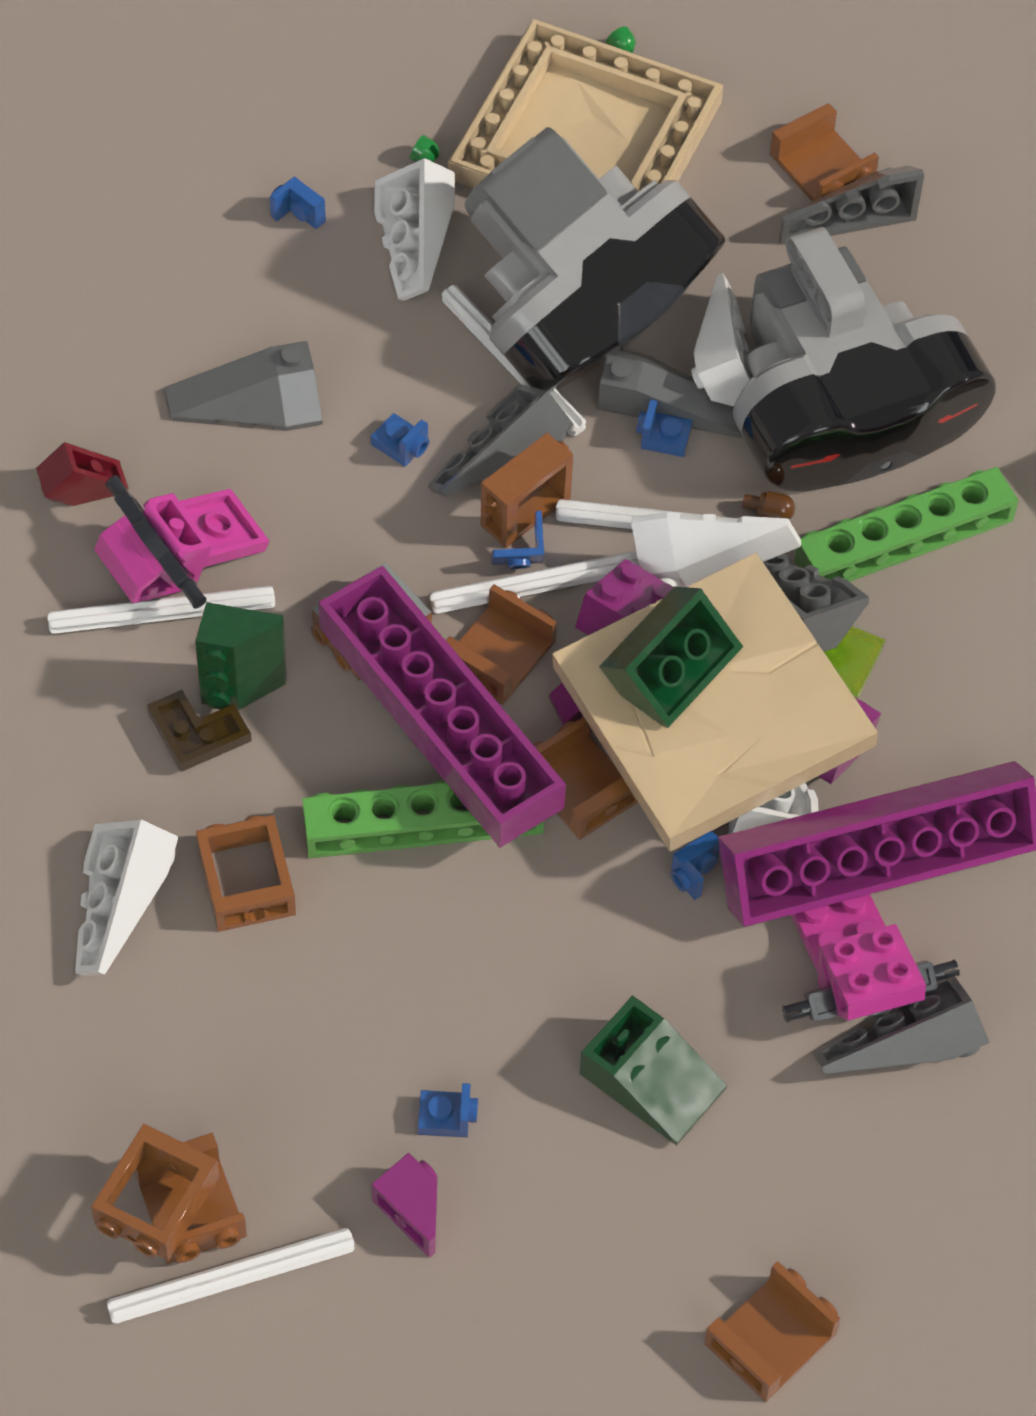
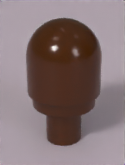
(770, 505)

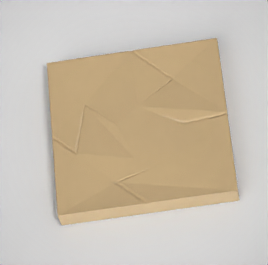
(598, 99)
(748, 736)

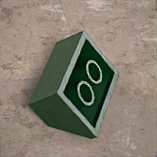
(239, 655)
(672, 655)

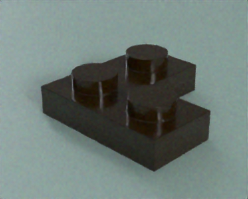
(196, 739)

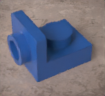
(299, 199)
(663, 432)
(401, 439)
(693, 862)
(447, 1112)

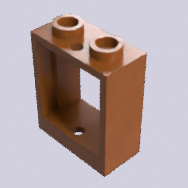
(526, 485)
(254, 905)
(173, 1156)

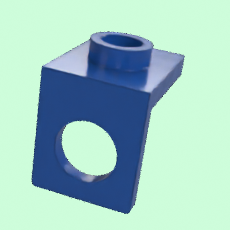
(523, 557)

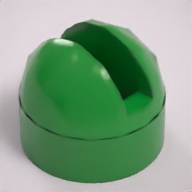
(622, 39)
(424, 148)

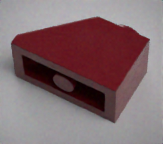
(77, 475)

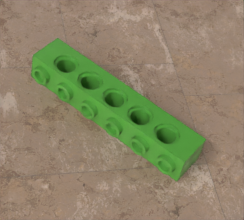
(925, 532)
(402, 830)

